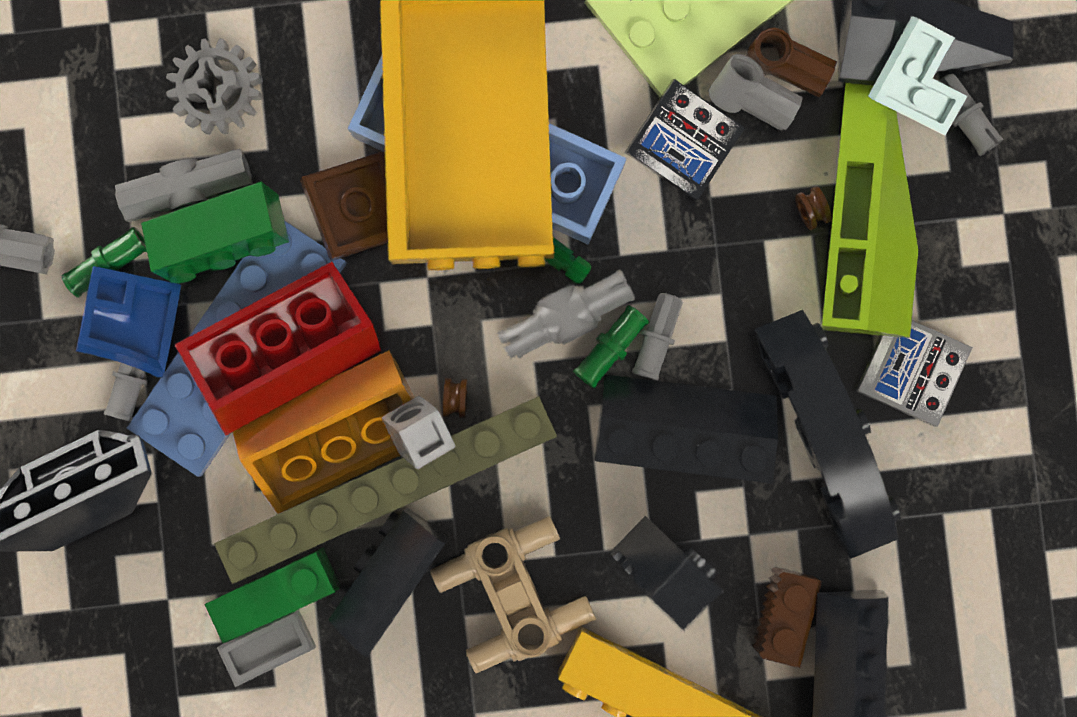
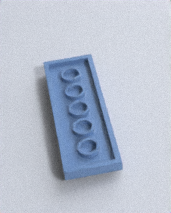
(175, 412)

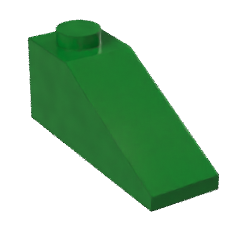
(273, 595)

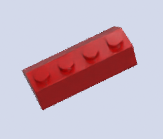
(279, 347)

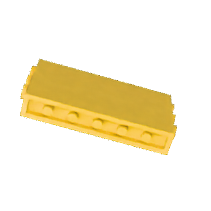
(466, 132)

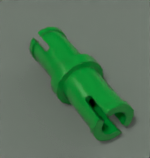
(110, 257)
(611, 346)

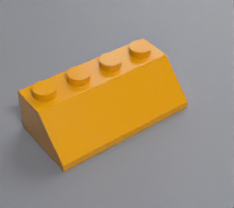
(324, 433)

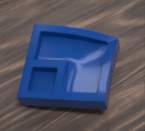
(129, 319)

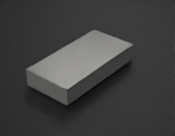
(266, 647)

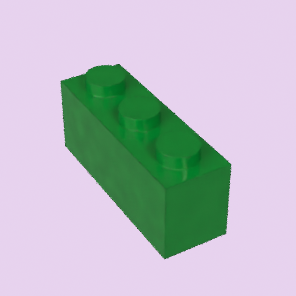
(215, 233)

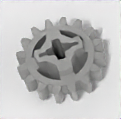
(232, 84)

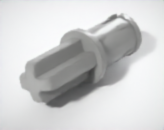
(973, 120)
(658, 336)
(125, 392)

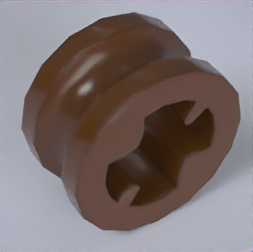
(813, 208)
(455, 398)

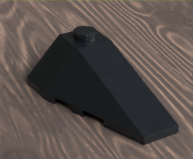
(874, 26)

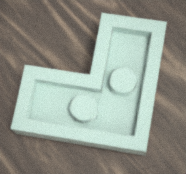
(908, 78)

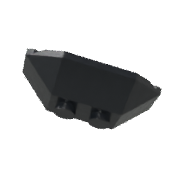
(72, 492)

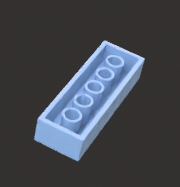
(579, 170)

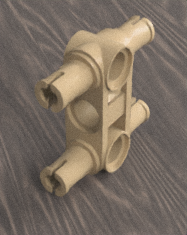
(513, 595)

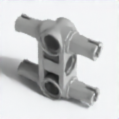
(566, 315)

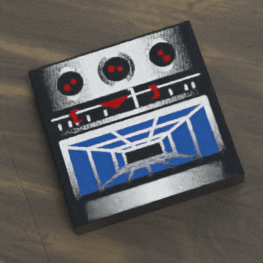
(684, 140)

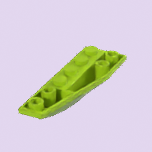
(872, 225)

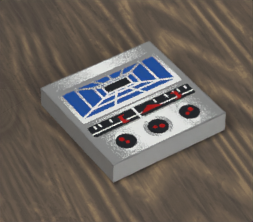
(915, 372)

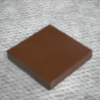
(350, 205)

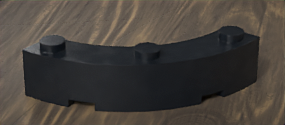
(830, 432)

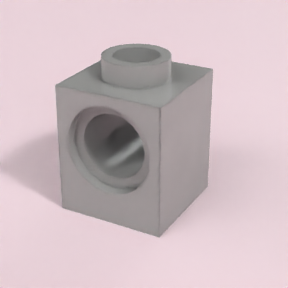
(418, 432)

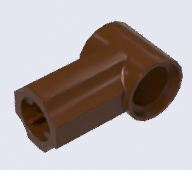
(796, 62)

